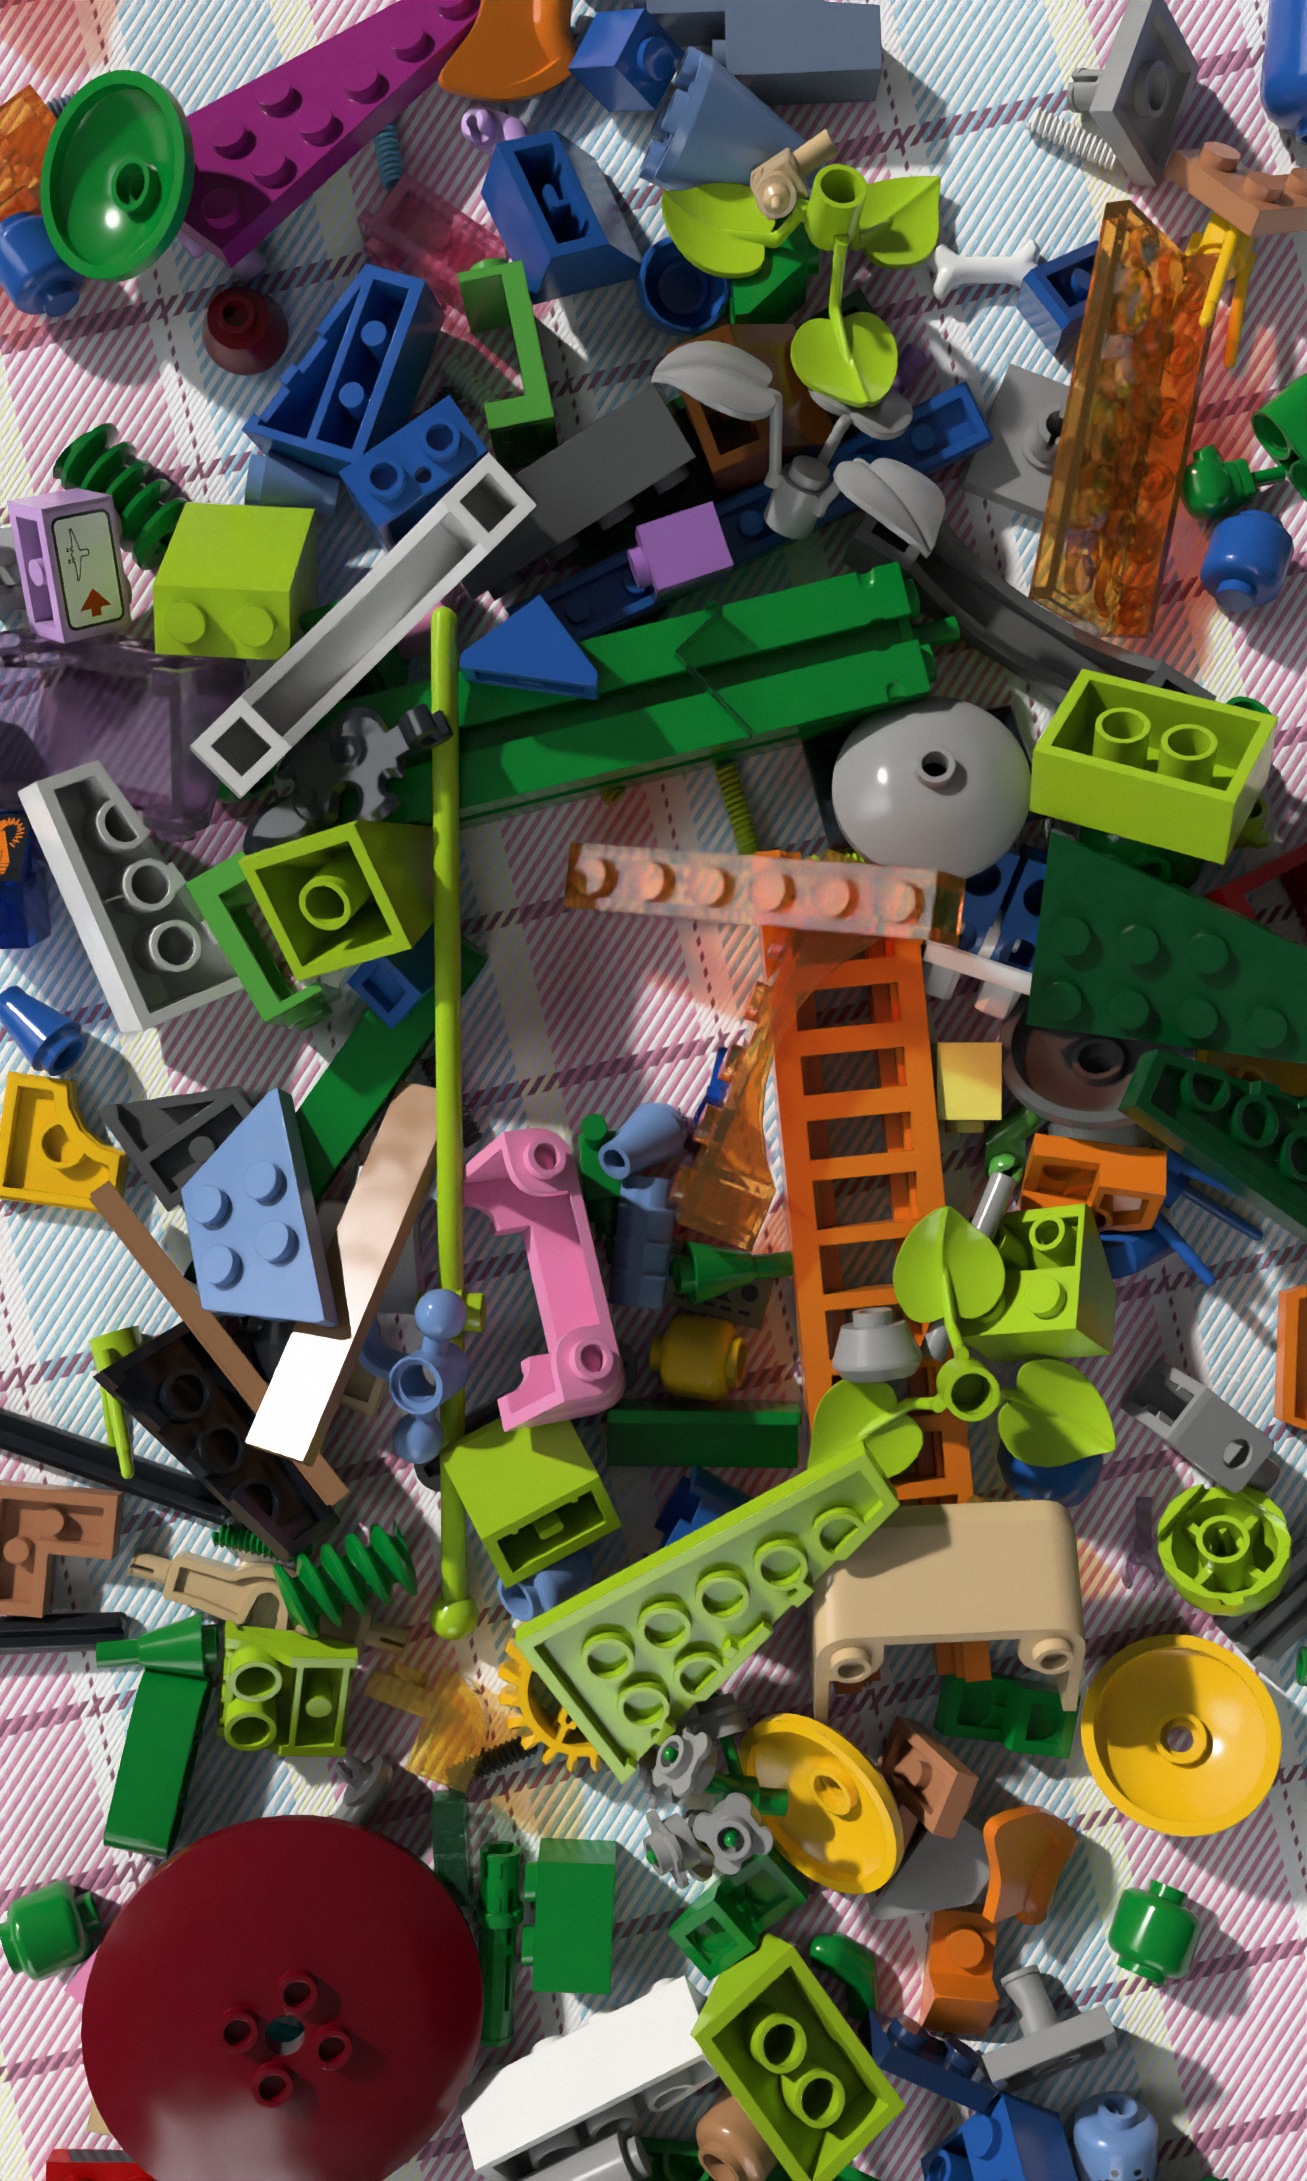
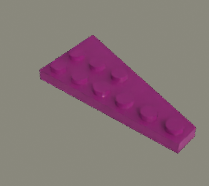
(304, 120)

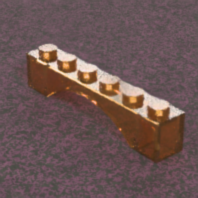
(767, 892)
(731, 1179)

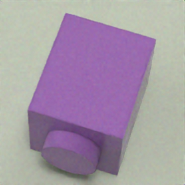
(680, 553)

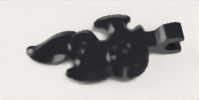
(352, 754)

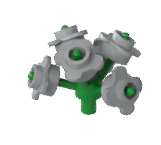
(687, 1767)

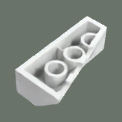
(126, 901)
(586, 2082)

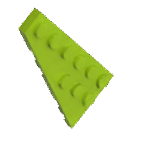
(688, 1616)

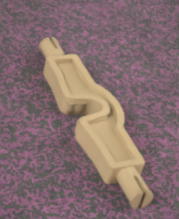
(234, 1593)

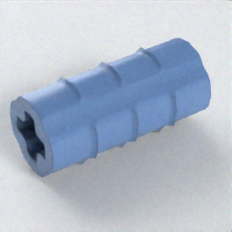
(642, 1243)

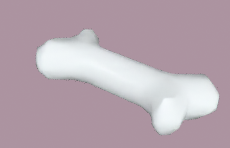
(954, 270)

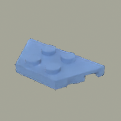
(258, 1223)

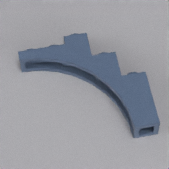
(784, 47)

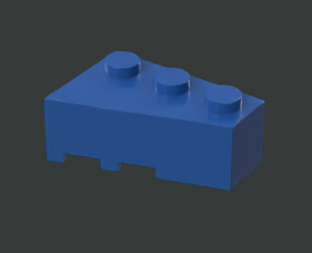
(357, 375)

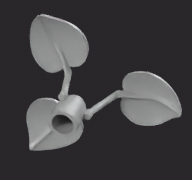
(885, 489)

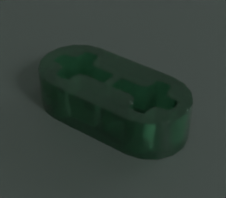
(453, 1844)

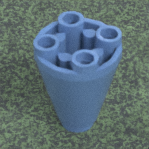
(713, 130)

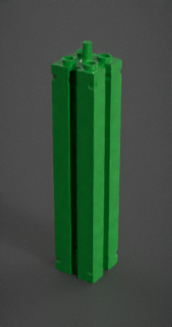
(783, 661)

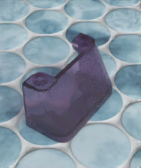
(117, 706)

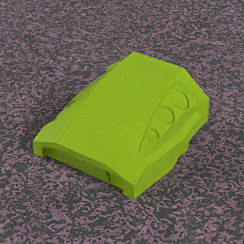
(284, 1692)

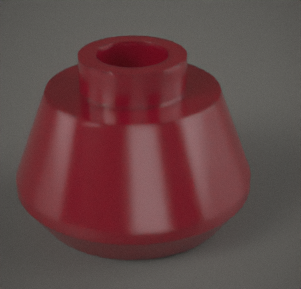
(245, 331)

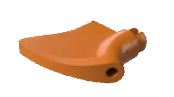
(513, 51)
(1025, 1859)

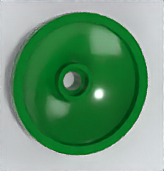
(117, 176)

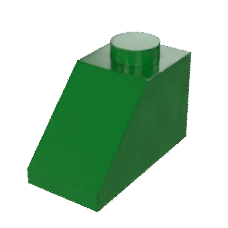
(780, 284)

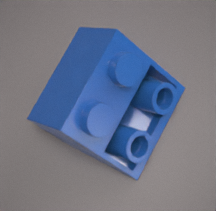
(558, 216)
(1004, 2144)

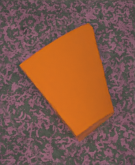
(1115, 1180)

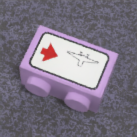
(71, 564)

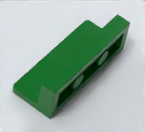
(703, 1433)

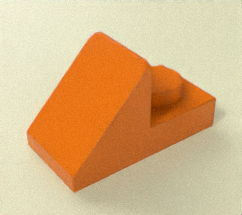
(959, 1972)

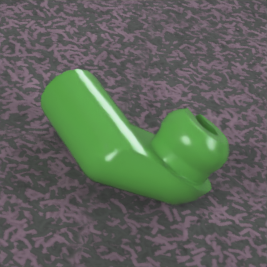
(1007, 1142)

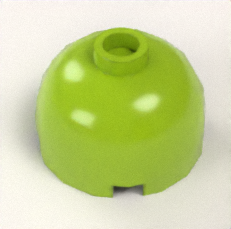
(1225, 1549)

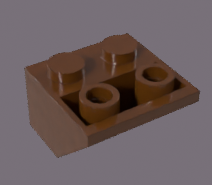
(739, 448)

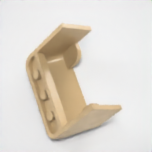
(952, 1579)

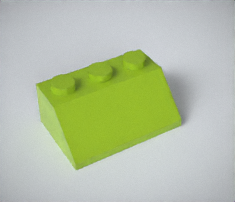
(794, 2062)

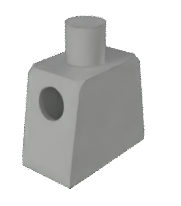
(1203, 1429)

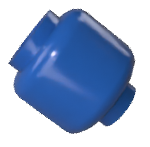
(32, 269)
(1247, 560)

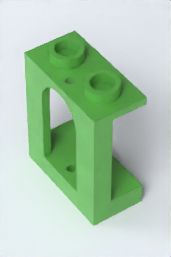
(498, 297)
(222, 899)

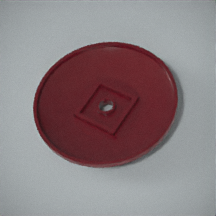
(267, 1926)

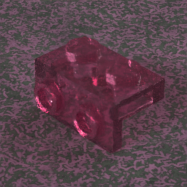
(427, 239)

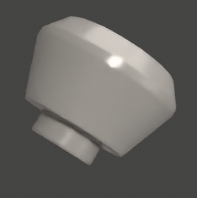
(876, 1347)

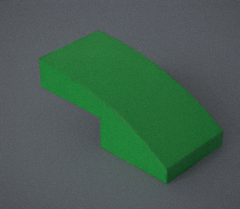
(1009, 1711)
(735, 1910)

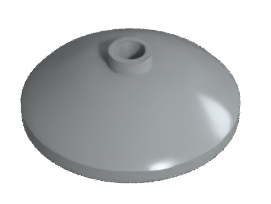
(918, 820)

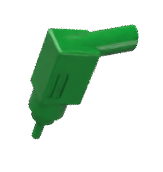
(600, 1189)

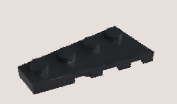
(205, 1424)

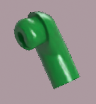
(850, 1964)

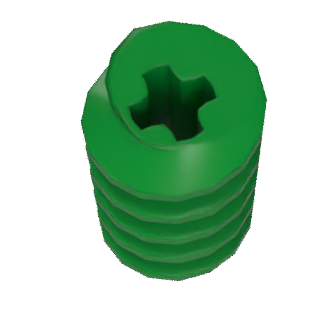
(103, 468)
(346, 1579)

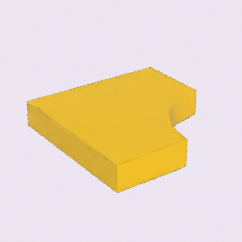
(49, 1148)

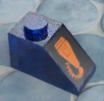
(22, 884)

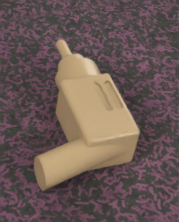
(783, 177)

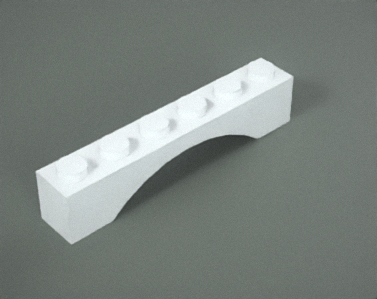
(363, 626)

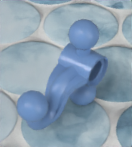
(439, 1318)

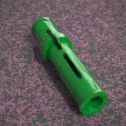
(498, 1917)

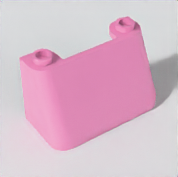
(533, 1187)

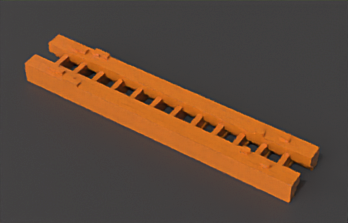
(914, 1190)

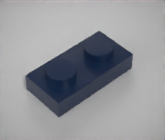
(939, 2066)

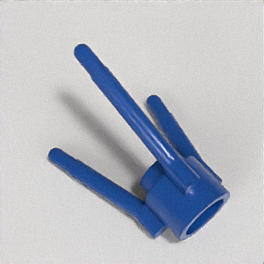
(1178, 1184)

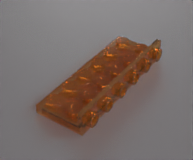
(1125, 430)

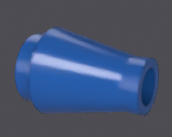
(42, 1033)

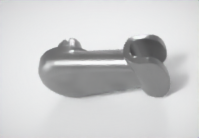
(366, 1787)

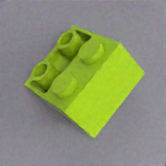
(1054, 1292)
(529, 1494)

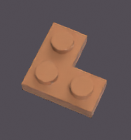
(1245, 198)
(49, 1522)
(925, 1780)

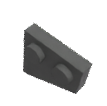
(176, 1134)

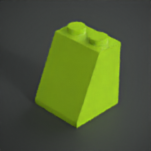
(236, 581)
(346, 893)

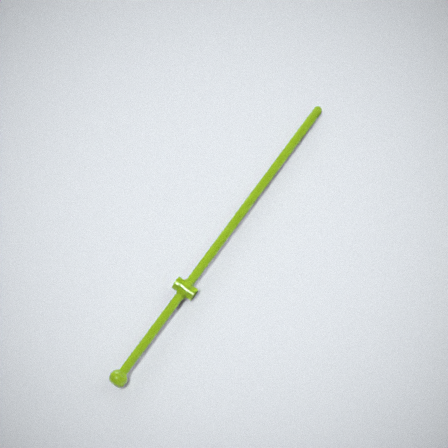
(454, 1612)

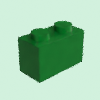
(572, 1916)

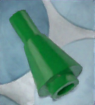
(713, 1270)
(174, 1648)

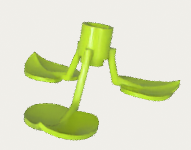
(890, 219)
(951, 1272)

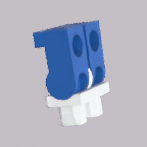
(994, 935)

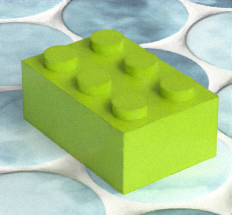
(1152, 765)

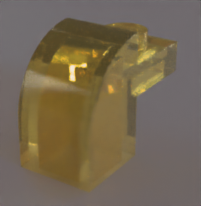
(453, 1723)

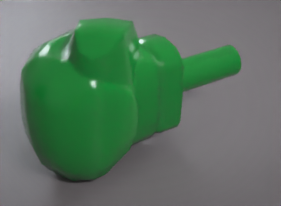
(1220, 486)

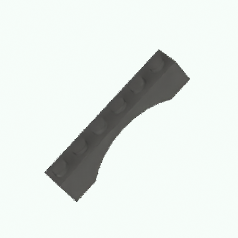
(1001, 618)

